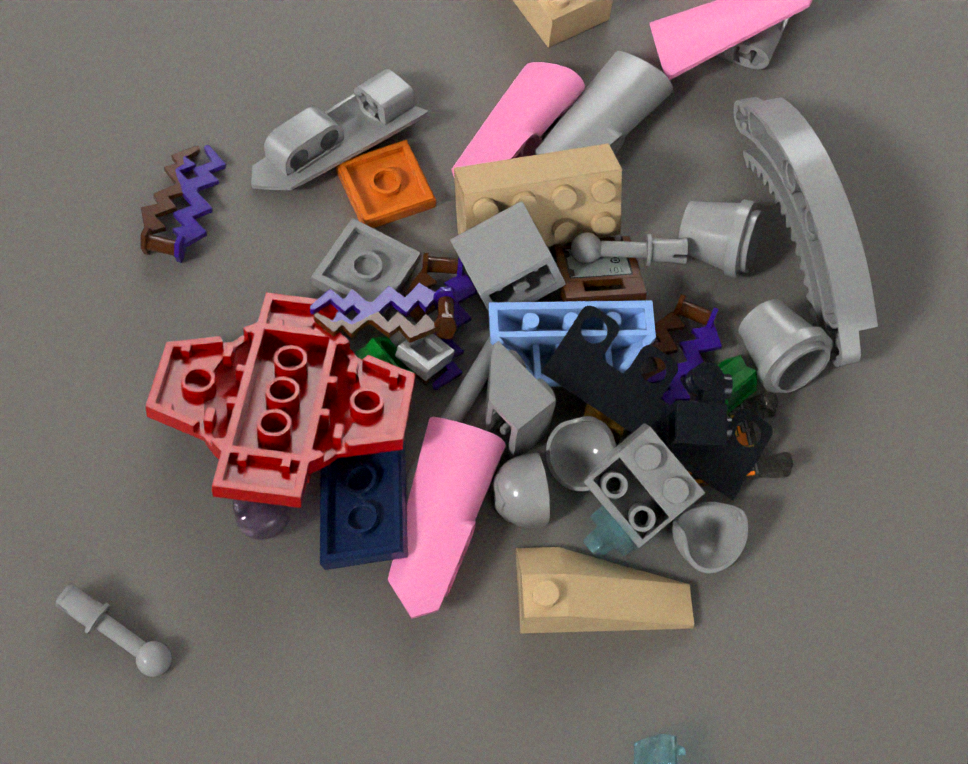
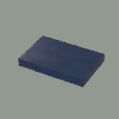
(363, 510)

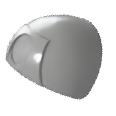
(577, 449)
(522, 491)
(710, 535)

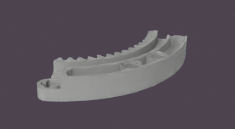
(820, 219)

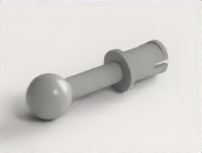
(588, 249)
(151, 658)

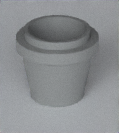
(723, 234)
(784, 346)

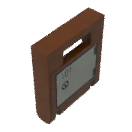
(602, 272)

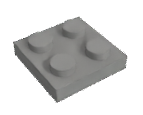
(366, 263)

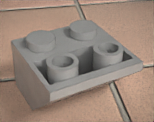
(508, 258)
(516, 403)
(643, 485)

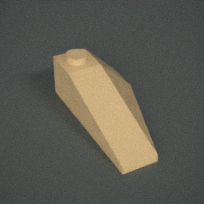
(588, 594)

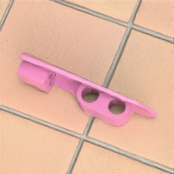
(712, 28)
(524, 114)
(442, 511)

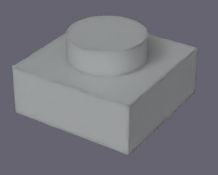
(425, 355)

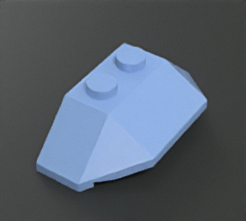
(539, 327)

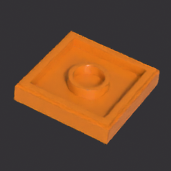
(386, 185)

